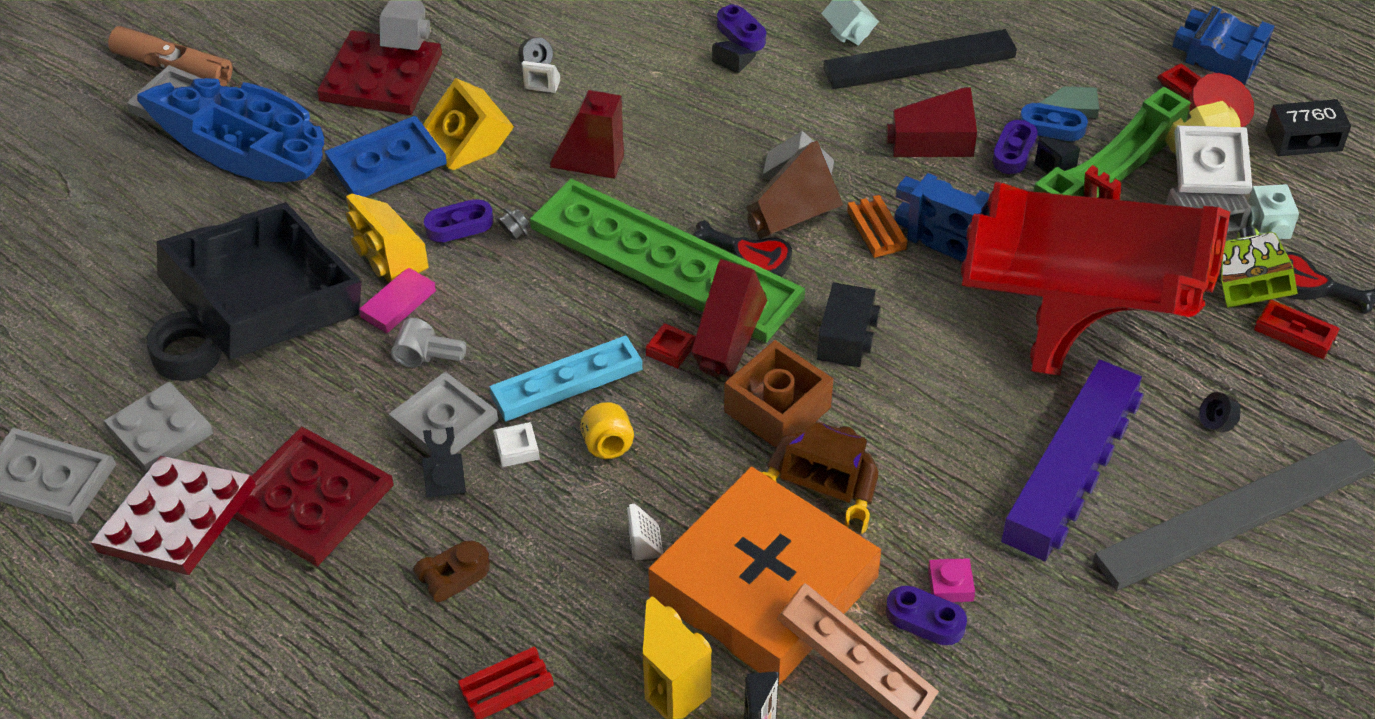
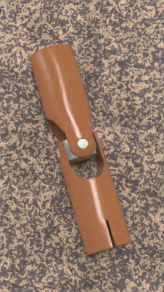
(162, 53)

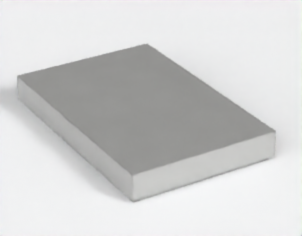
(50, 475)

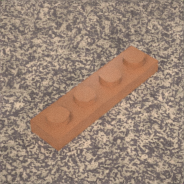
(857, 654)

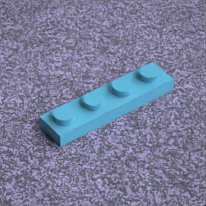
(565, 378)

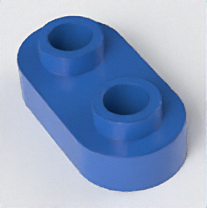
(1055, 121)

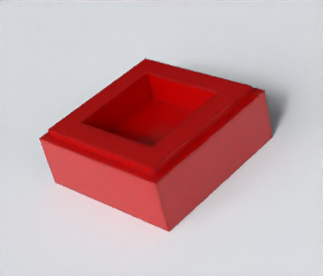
(670, 345)

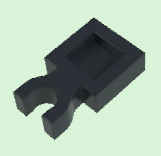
(443, 471)

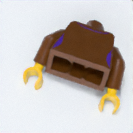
(830, 463)

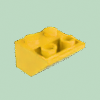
(384, 238)
(674, 663)

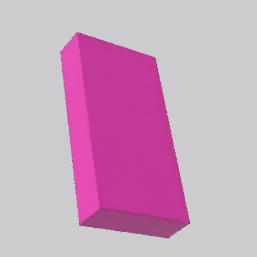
(397, 300)

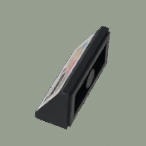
(761, 695)

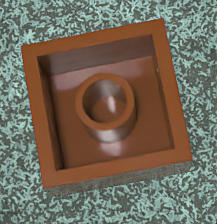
(777, 394)

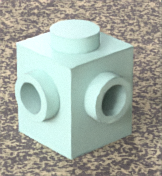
(849, 20)
(1273, 210)

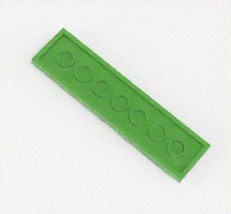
(653, 251)

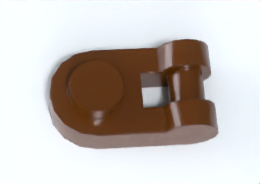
(465, 561)

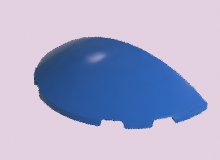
(239, 128)

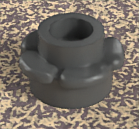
(513, 223)

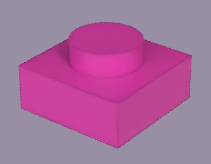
(952, 579)

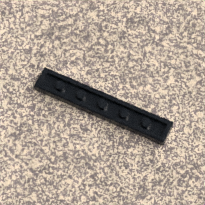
(919, 59)

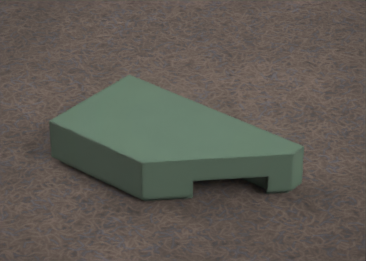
(1078, 98)

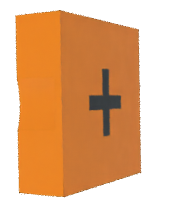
(748, 561)

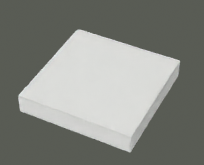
(1213, 159)

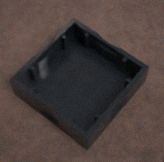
(258, 280)

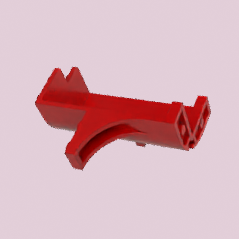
(1092, 260)

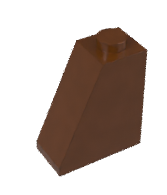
(795, 193)

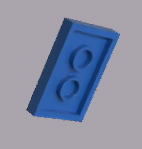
(385, 157)

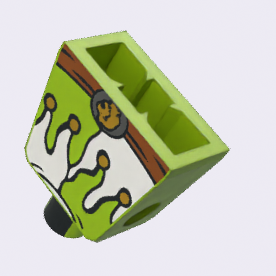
(1256, 268)

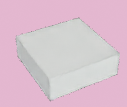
(516, 444)

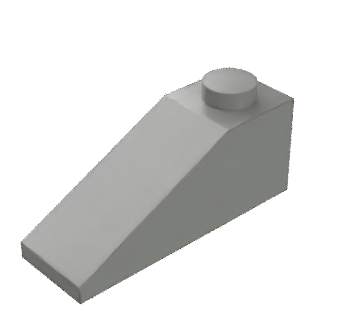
(403, 24)

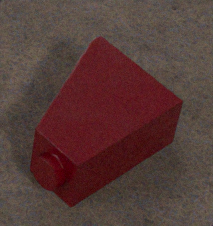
(935, 127)
(593, 137)
(728, 318)

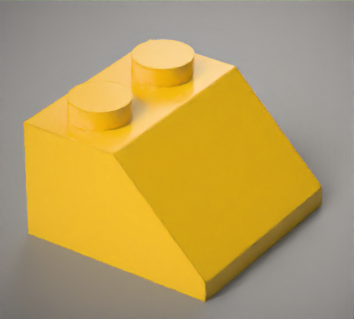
(467, 124)

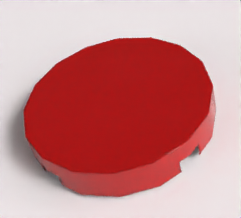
(1224, 88)

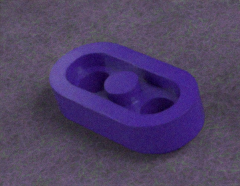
(741, 27)
(1014, 146)
(458, 220)
(924, 615)

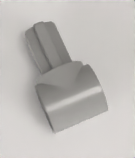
(418, 343)

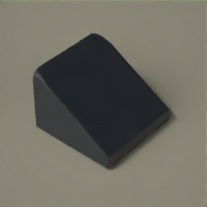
(732, 55)
(1055, 153)

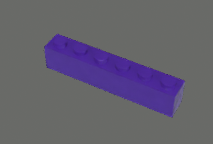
(1072, 461)

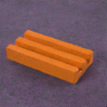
(870, 209)

